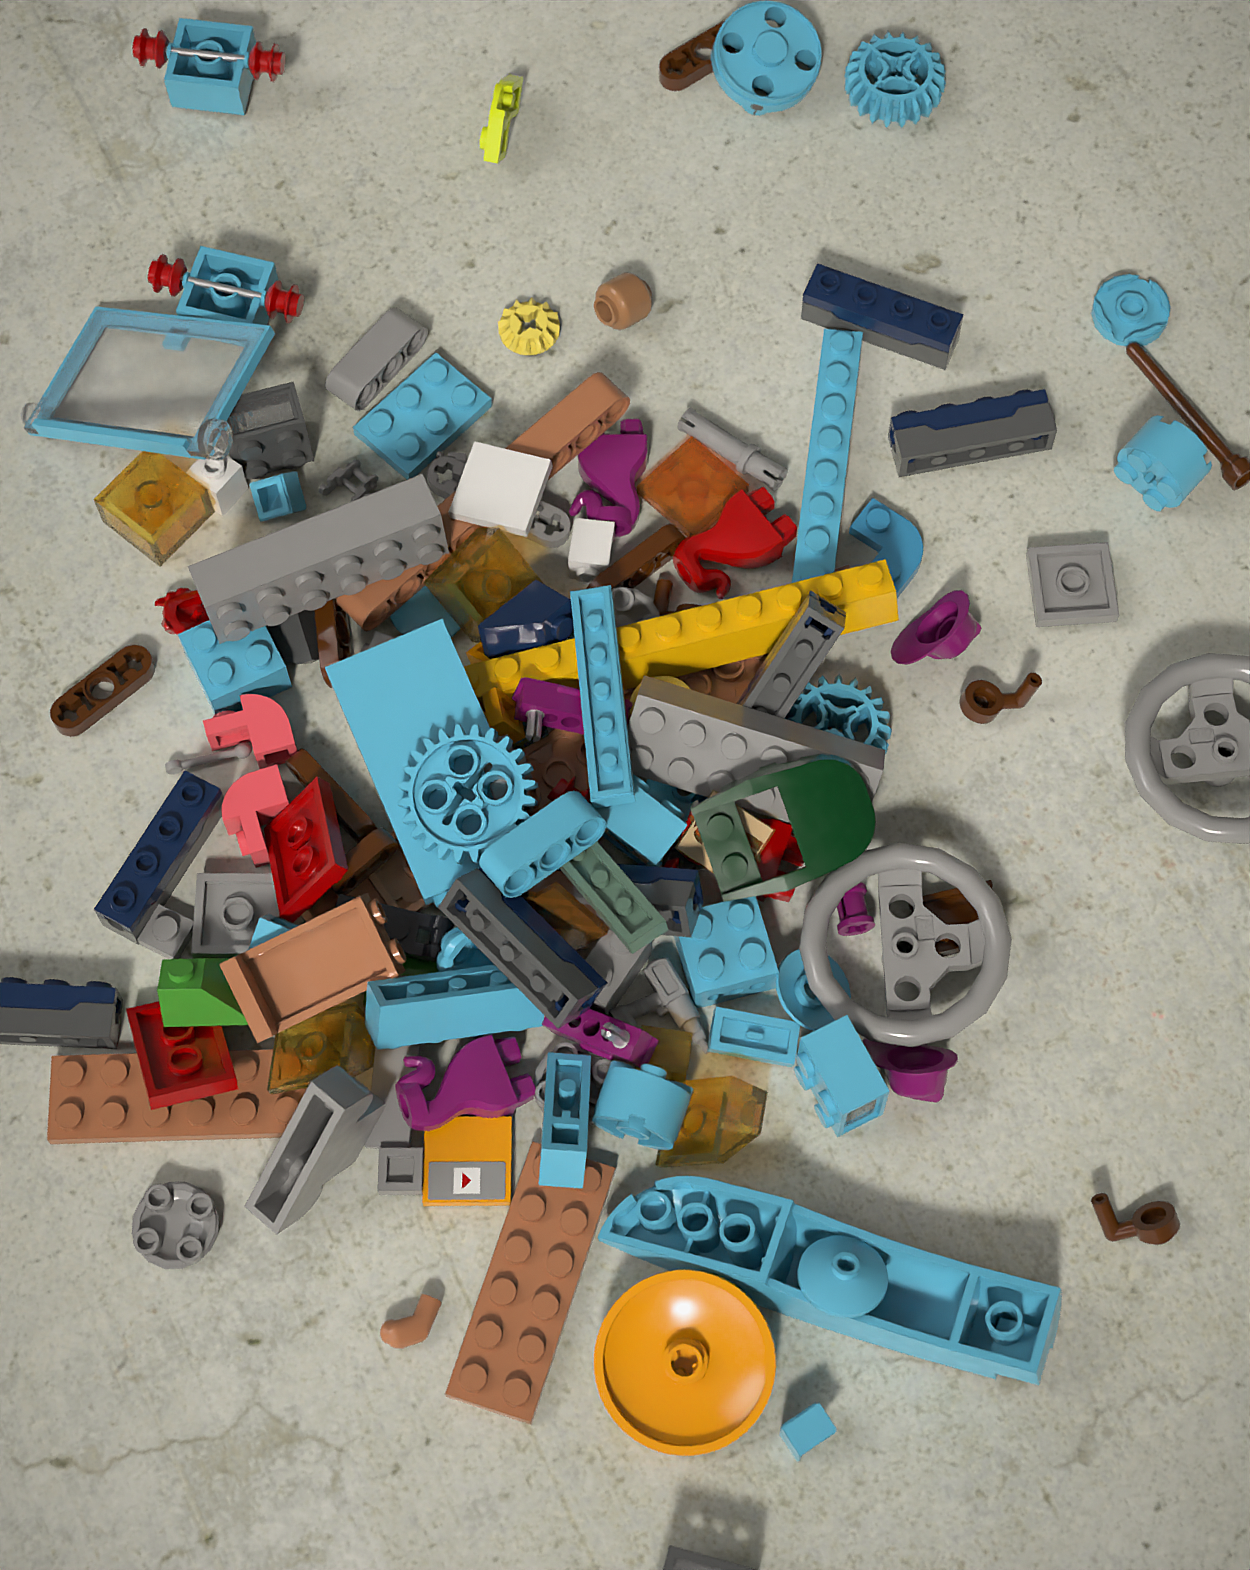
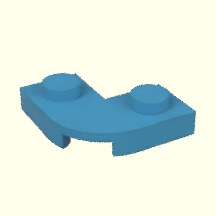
(893, 539)

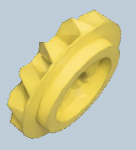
(532, 340)

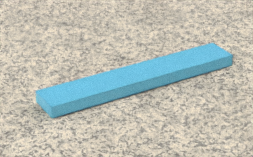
(602, 697)

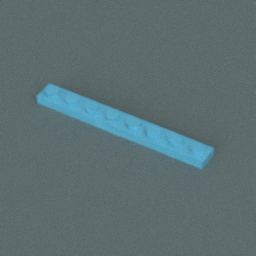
(828, 454)

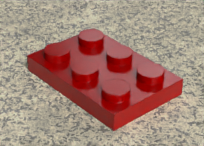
(305, 850)
(179, 1061)

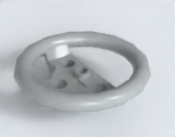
(1215, 751)
(900, 878)

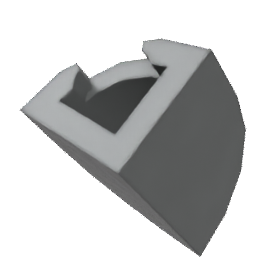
(296, 638)

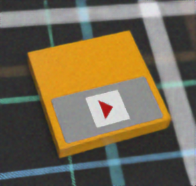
(468, 1163)

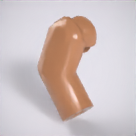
(414, 1328)

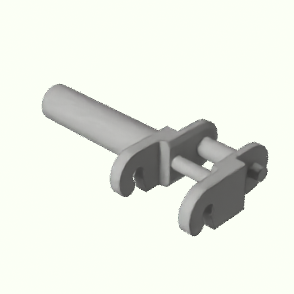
(341, 477)

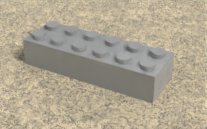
(320, 559)
(710, 742)

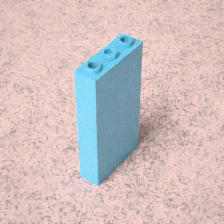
(392, 703)

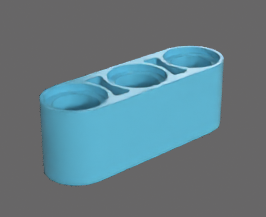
(542, 844)

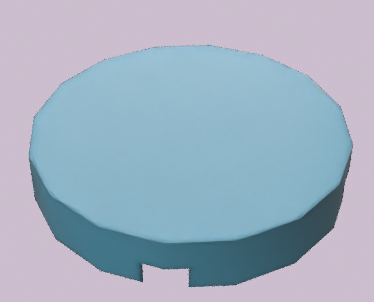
(1130, 310)

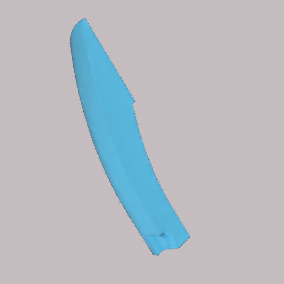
(931, 1303)

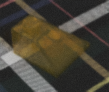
(319, 1044)
(718, 1122)

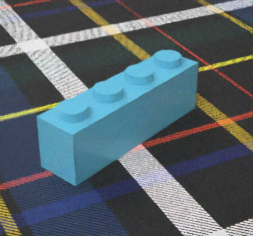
(446, 1007)

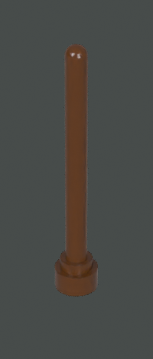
(1234, 466)

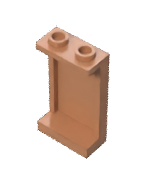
(313, 966)

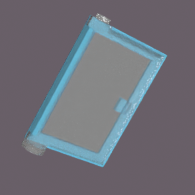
(150, 383)

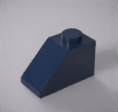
(527, 621)

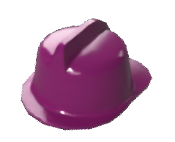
(939, 632)
(913, 1071)

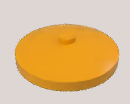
(685, 1362)

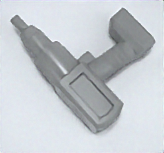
(668, 997)

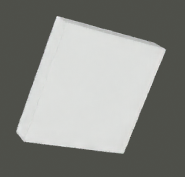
(500, 489)

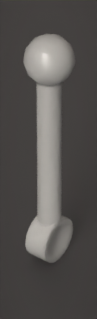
(242, 751)

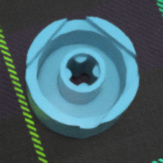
(1163, 463)
(642, 1105)

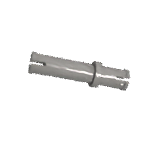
(745, 457)

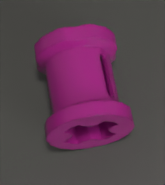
(854, 913)

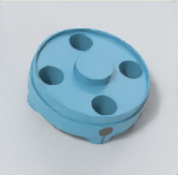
(766, 57)

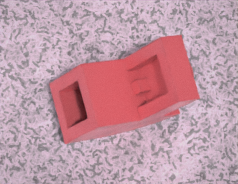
(261, 723)
(251, 804)

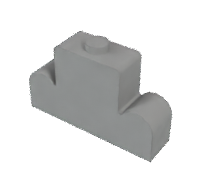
(316, 1146)

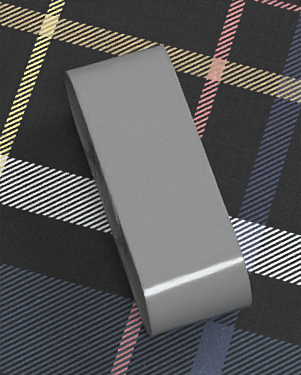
(376, 359)

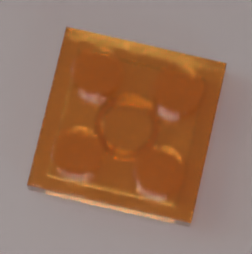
(691, 487)

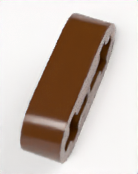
(366, 859)

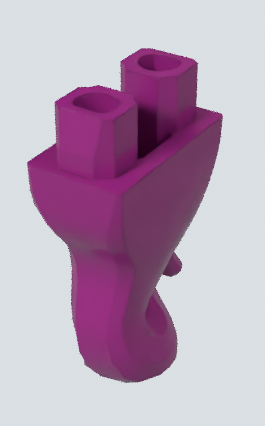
(611, 469)
(472, 1085)

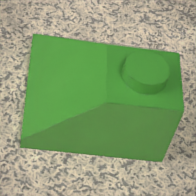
(196, 994)

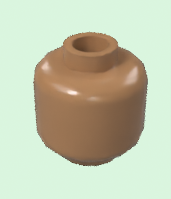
(623, 301)

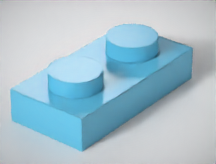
(753, 1037)

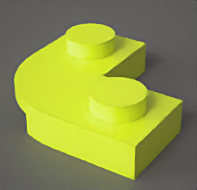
(503, 109)

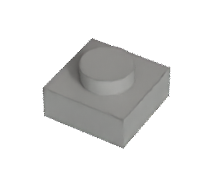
(166, 933)
(400, 1171)

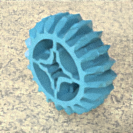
(895, 93)
(858, 710)

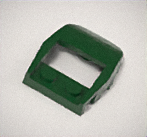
(826, 811)

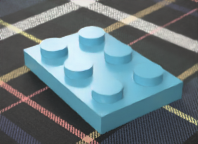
(422, 416)

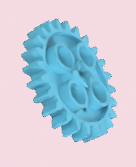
(437, 771)

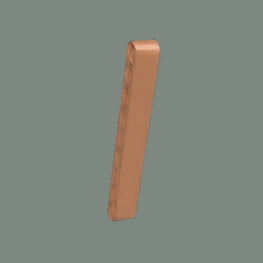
(555, 436)

